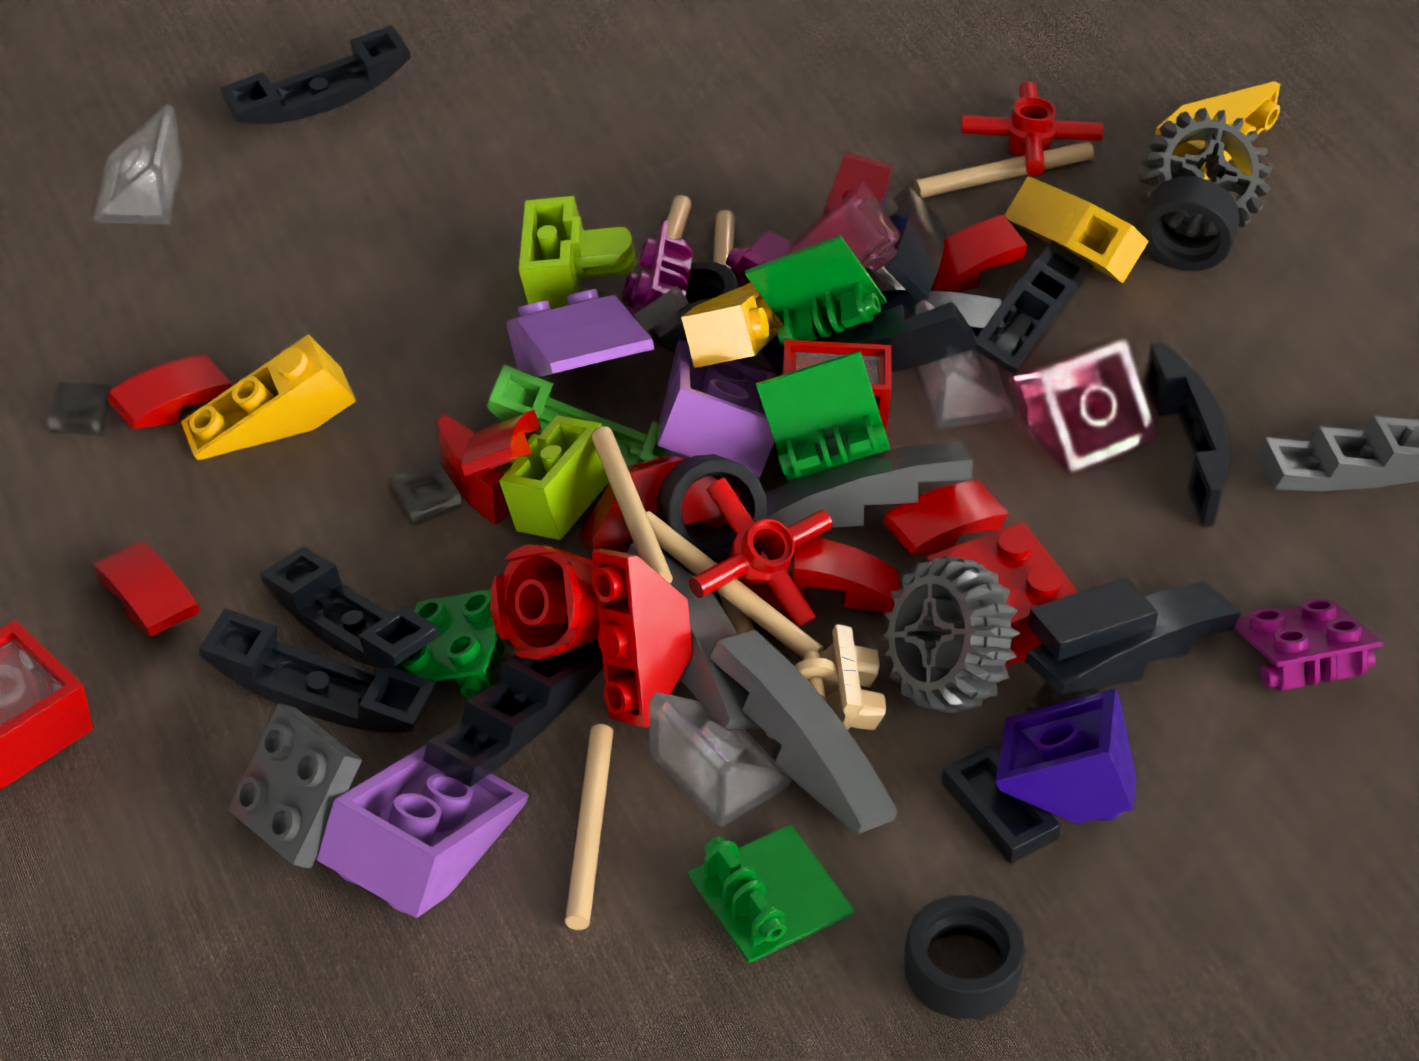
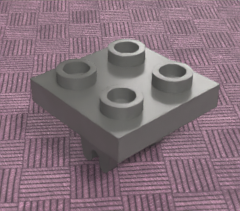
(294, 785)

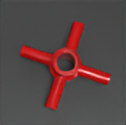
(1031, 128)
(748, 566)

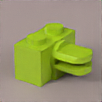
(561, 254)
(556, 481)

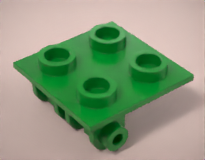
(817, 289)
(823, 416)
(466, 643)
(768, 891)

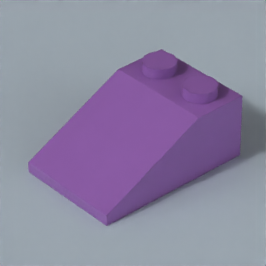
(575, 334)
(715, 411)
(415, 831)

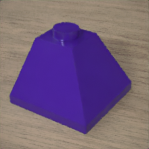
(1070, 759)

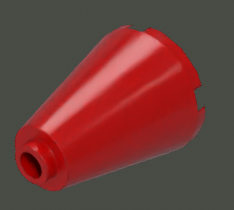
(545, 602)

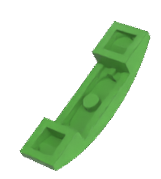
(521, 392)

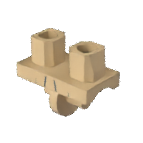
(838, 678)

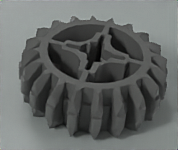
(1219, 136)
(956, 668)

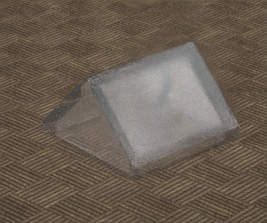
(143, 174)
(962, 388)
(713, 764)

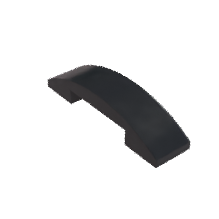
(323, 88)
(1181, 391)
(341, 616)
(311, 683)

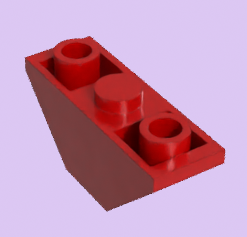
(607, 525)
(640, 634)

